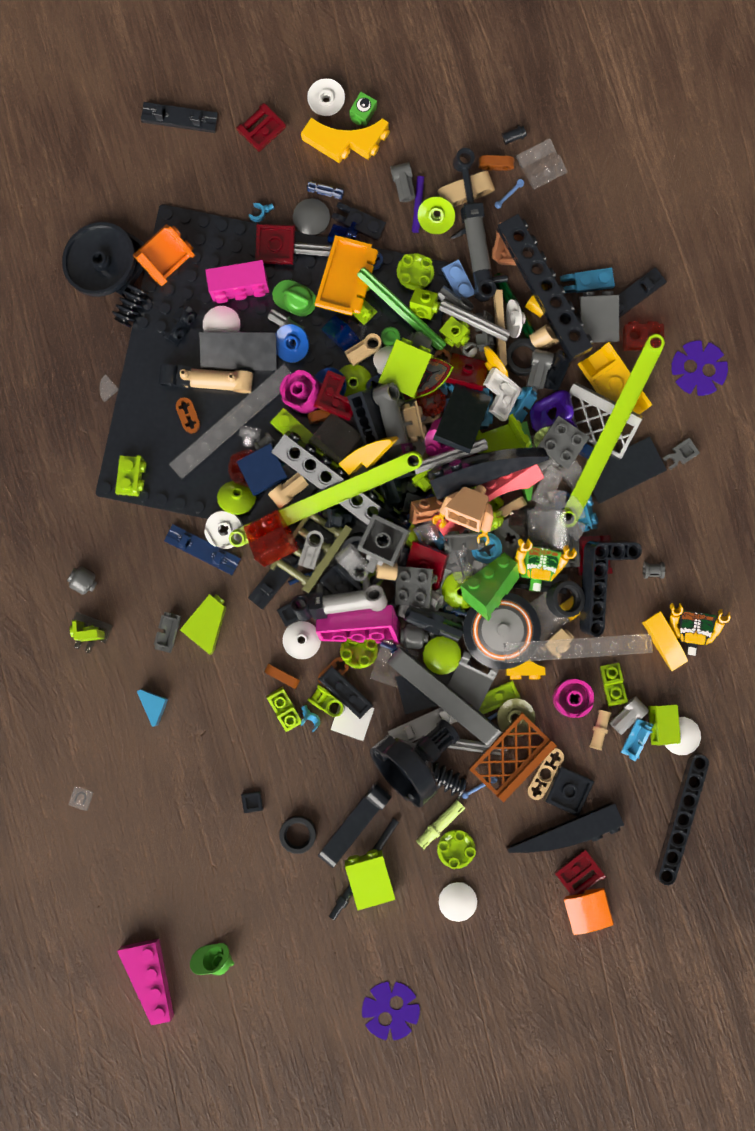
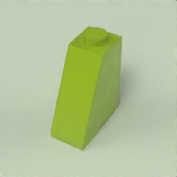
(206, 623)

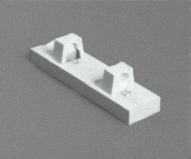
(420, 725)

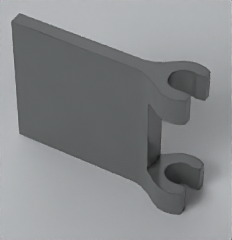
(471, 682)

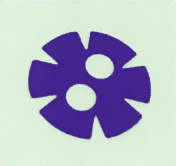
(709, 356)
(374, 1008)

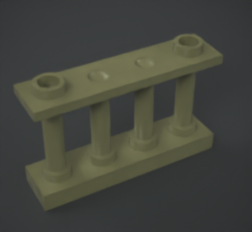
(329, 549)

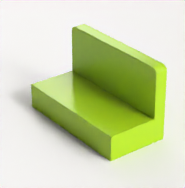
(666, 725)

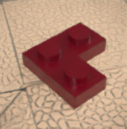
(330, 398)

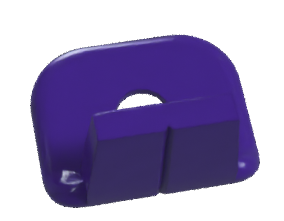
(539, 411)

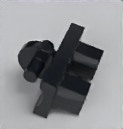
(338, 516)

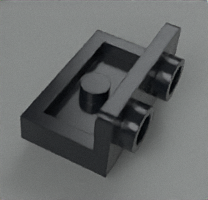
(338, 580)

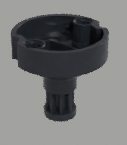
(410, 765)

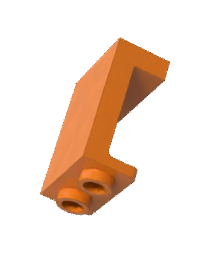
(164, 253)

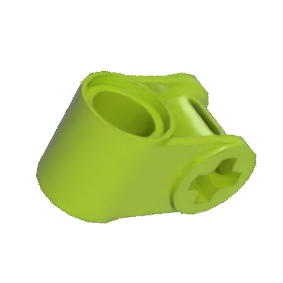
(325, 701)

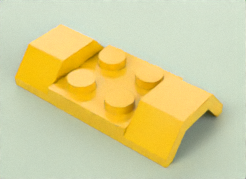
(609, 375)

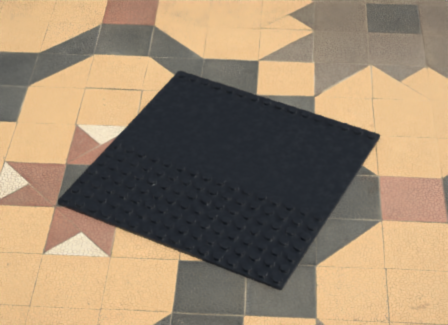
(146, 413)

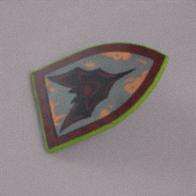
(433, 378)

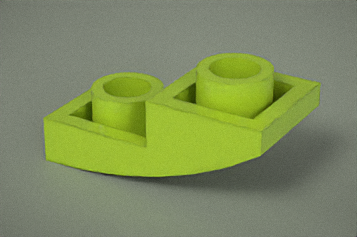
(613, 684)
(284, 709)

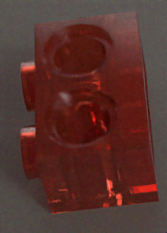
(643, 334)

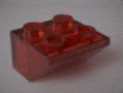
(270, 538)

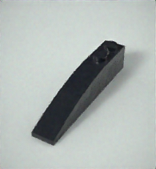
(371, 429)
(482, 469)
(574, 831)

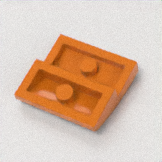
(588, 911)

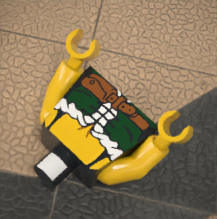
(695, 627)

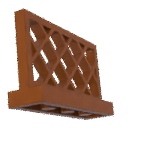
(522, 771)

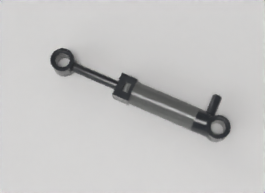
(472, 216)

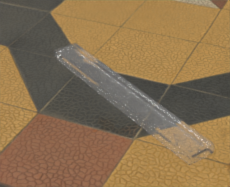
(229, 423)
(577, 648)

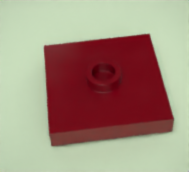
(275, 243)
(467, 372)
(428, 557)

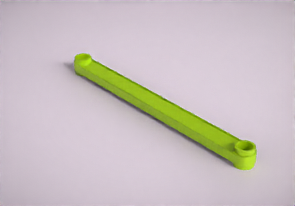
(616, 421)
(340, 492)

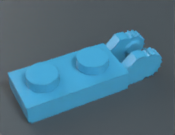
(589, 280)

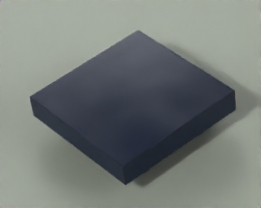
(262, 469)

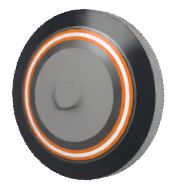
(509, 623)

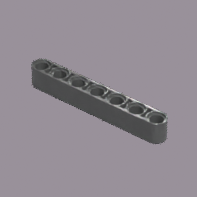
(444, 696)

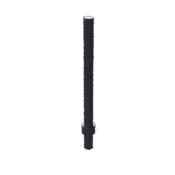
(342, 901)

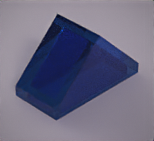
(340, 333)

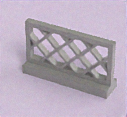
(607, 405)

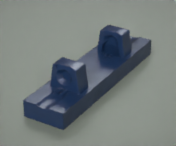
(202, 550)

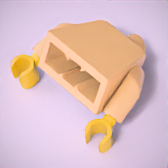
(468, 509)

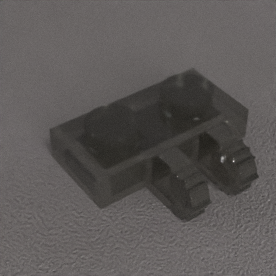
(89, 621)

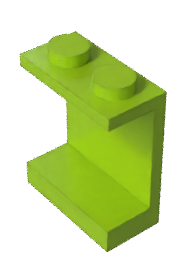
(406, 366)
(505, 437)
(369, 879)

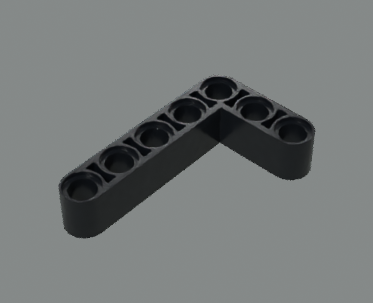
(599, 579)
(355, 823)

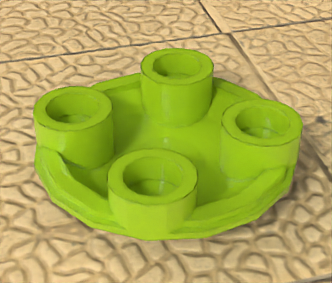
(415, 271)
(359, 654)
(441, 655)
(456, 849)

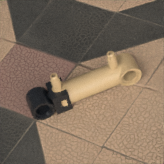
(188, 377)

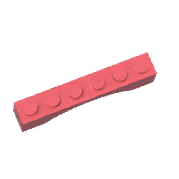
(518, 480)

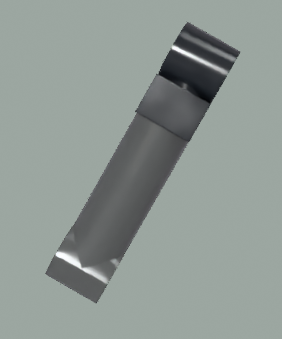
(388, 400)

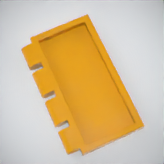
(340, 282)

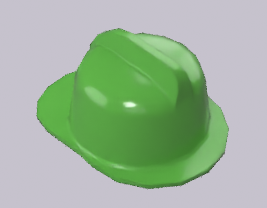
(294, 298)
(211, 960)

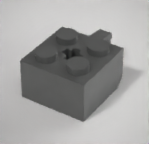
(371, 545)

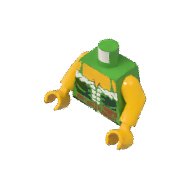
(540, 563)

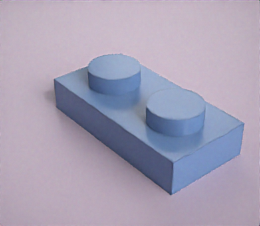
(458, 279)

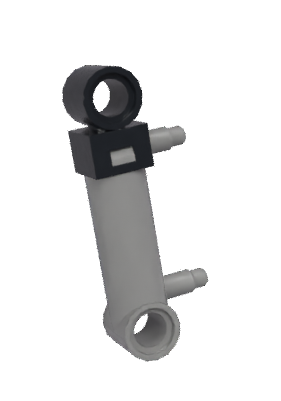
(320, 605)

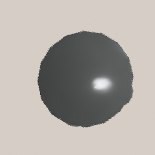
(311, 217)

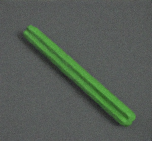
(395, 303)

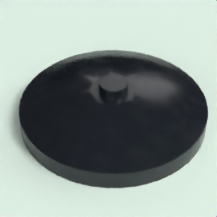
(99, 259)

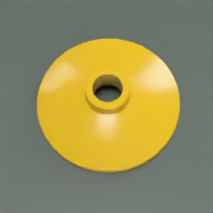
(493, 361)

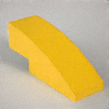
(367, 455)
(665, 640)

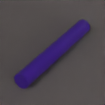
(418, 201)

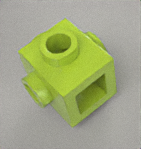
(424, 303)
(453, 326)

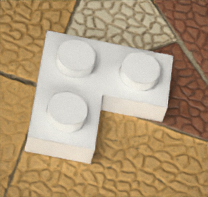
(505, 391)

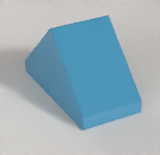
(153, 705)

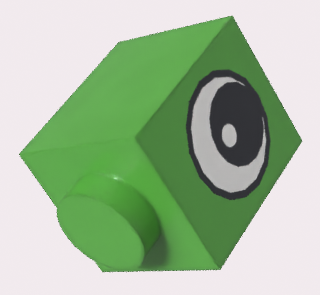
(363, 109)

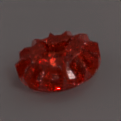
(432, 409)

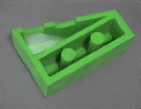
(490, 585)

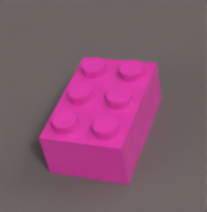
(237, 281)

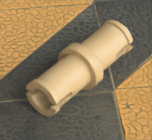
(600, 730)

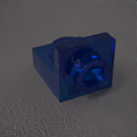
(343, 232)

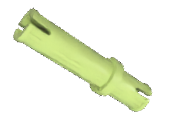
(440, 824)

